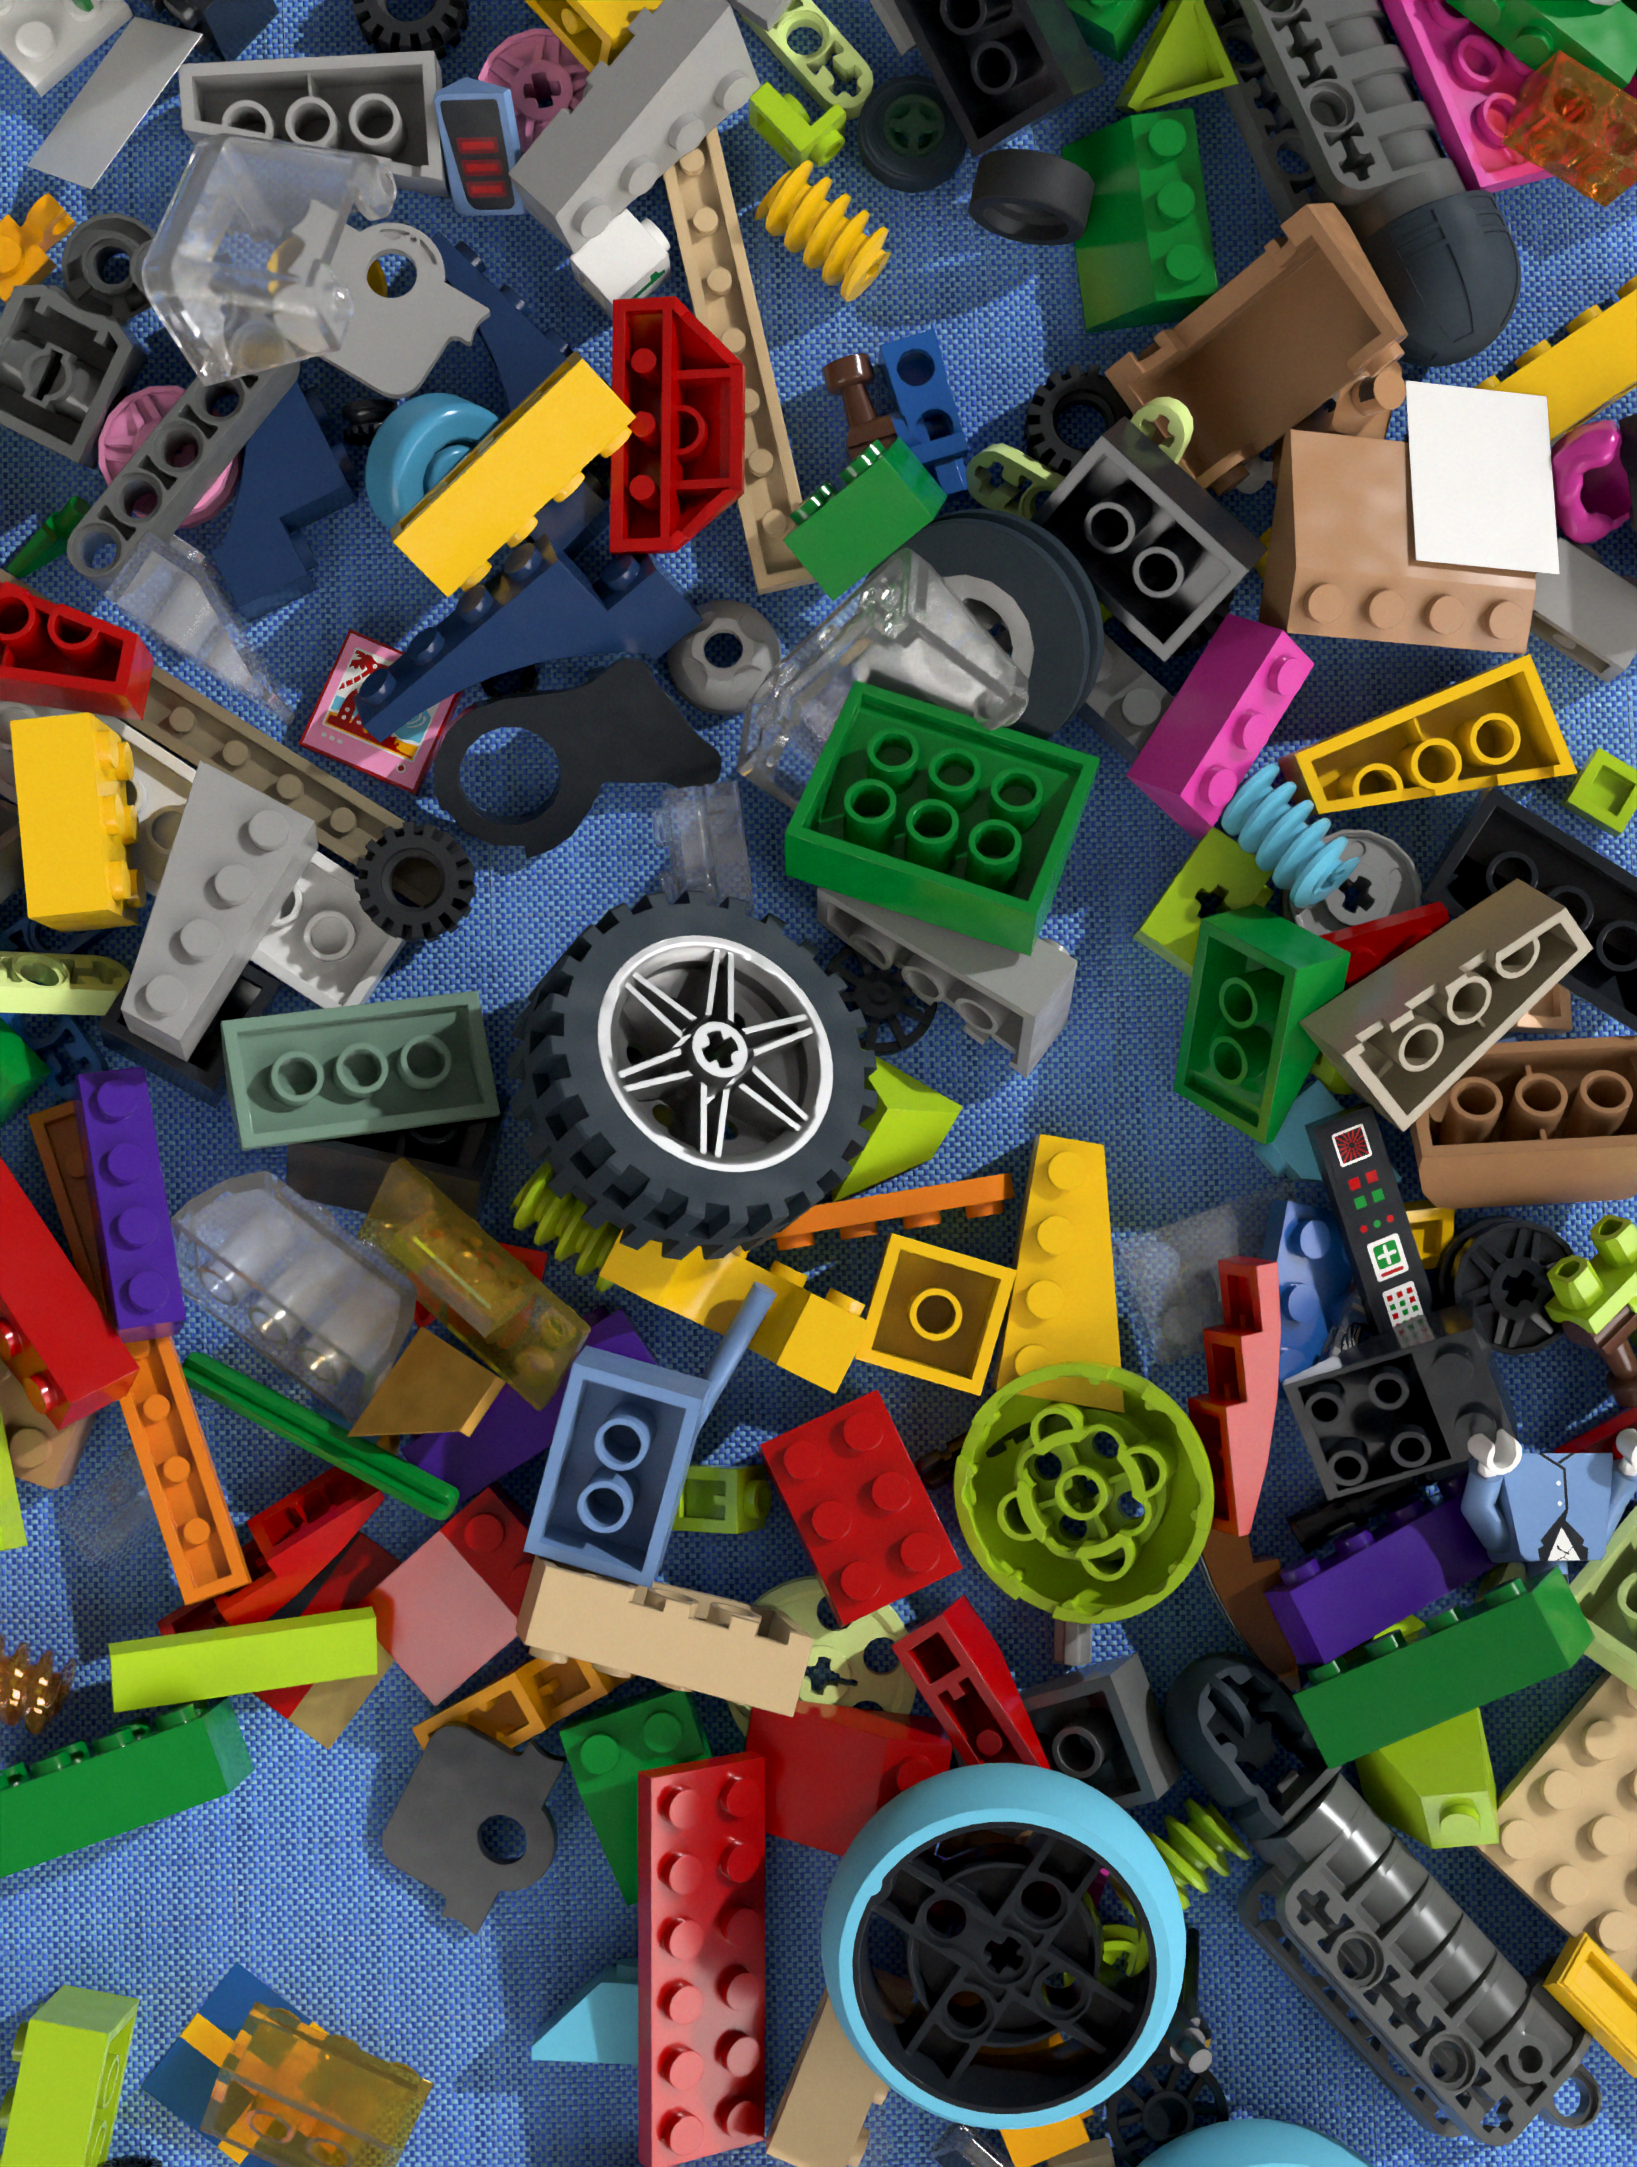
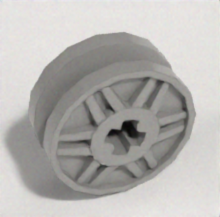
(1383, 879)

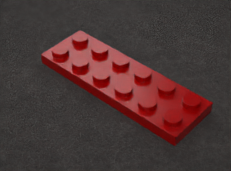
(701, 1958)

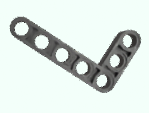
(152, 469)

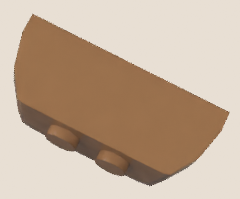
(1534, 1126)

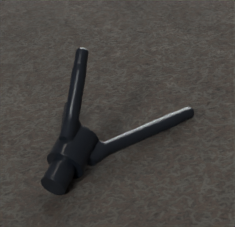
(1183, 2038)

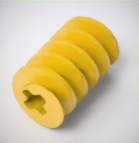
(824, 231)

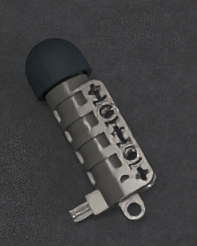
(1377, 157)

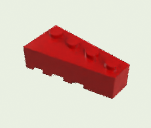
(69, 658)
(50, 1322)

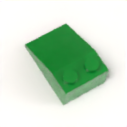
(1241, 1027)
(611, 1747)

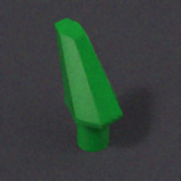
(50, 539)

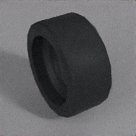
(1031, 197)

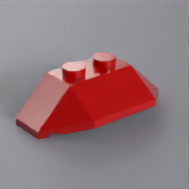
(687, 431)

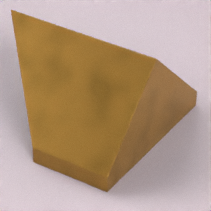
(430, 1392)

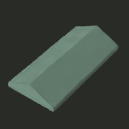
(358, 1070)

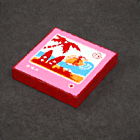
(338, 732)

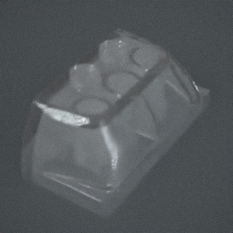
(295, 1287)

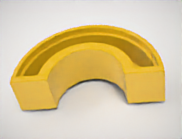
(799, 1330)

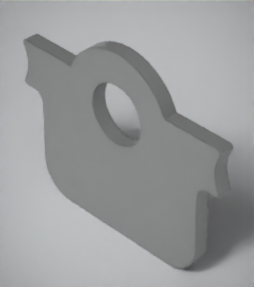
(398, 339)

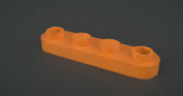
(916, 1207)

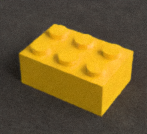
(76, 823)

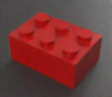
(858, 1508)

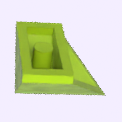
(1178, 60)
(903, 1129)

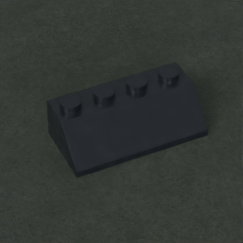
(1509, 842)

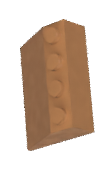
(1349, 562)

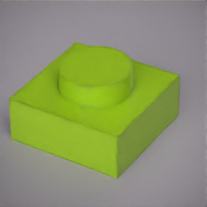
(1604, 792)

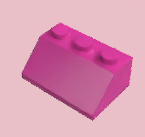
(1219, 722)

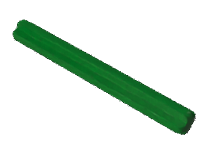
(320, 1436)

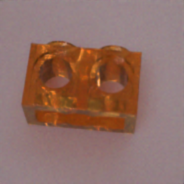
(1576, 128)

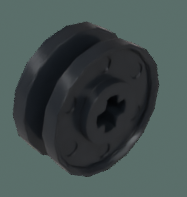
(1479, 1262)

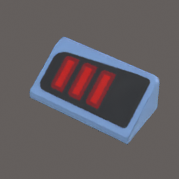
(479, 147)

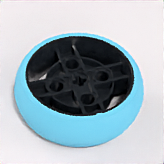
(934, 2051)

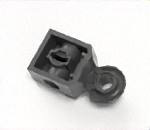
(72, 349)

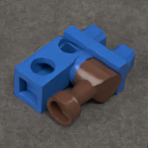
(922, 405)

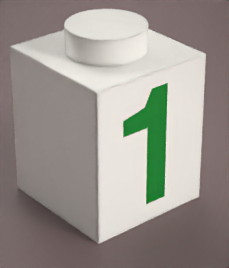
(622, 261)

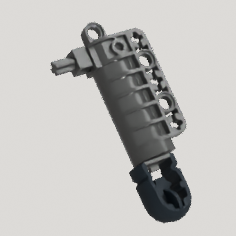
(1378, 1919)

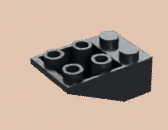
(1401, 1401)

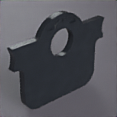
(442, 1811)

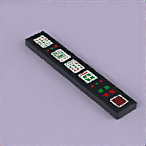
(1373, 1225)

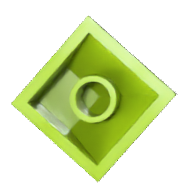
(1436, 1784)

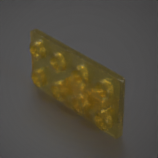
(474, 1285)

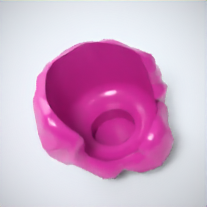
(1590, 482)

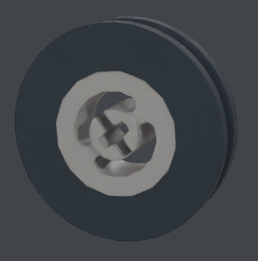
(1034, 584)

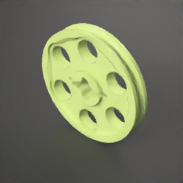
(844, 1648)

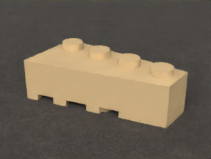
(665, 1635)

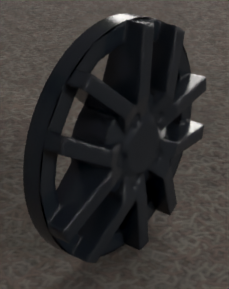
(1163, 2110)

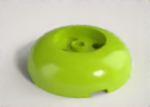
(1016, 1513)

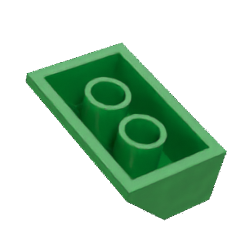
(1147, 224)

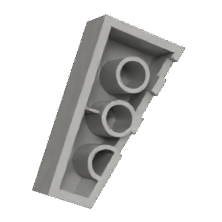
(337, 102)
(636, 118)
(215, 902)
(994, 989)

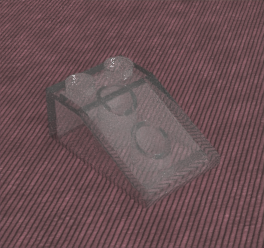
(176, 600)
(1175, 1270)

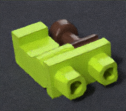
(1600, 1302)

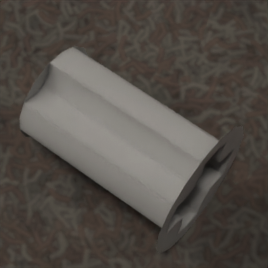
(1072, 1643)

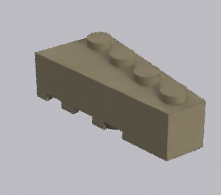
(1446, 1000)

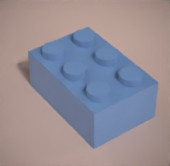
(617, 1466)

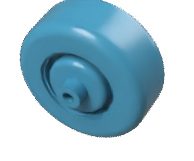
(419, 448)

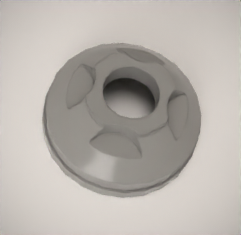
(724, 689)

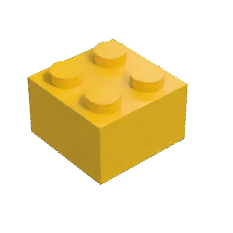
(935, 1313)

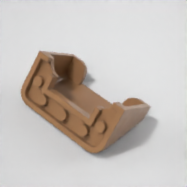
(1268, 347)

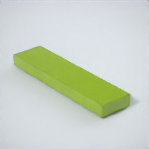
(242, 1659)

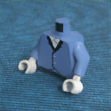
(1546, 1504)

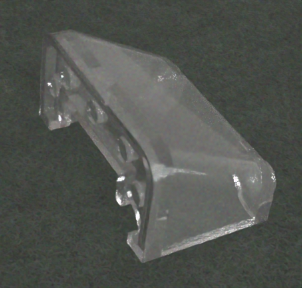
(250, 252)
(894, 633)

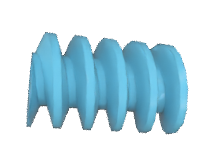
(1285, 840)

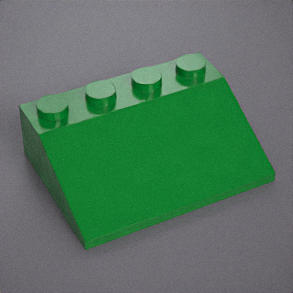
(940, 817)

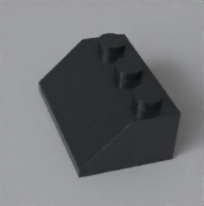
(451, 1155)

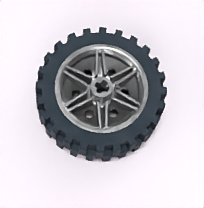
(728, 1034)

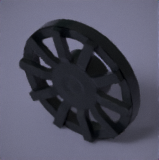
(880, 1000)

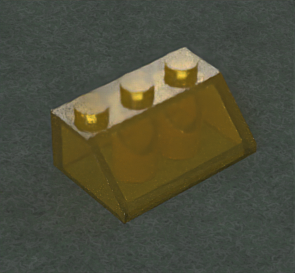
(311, 2097)

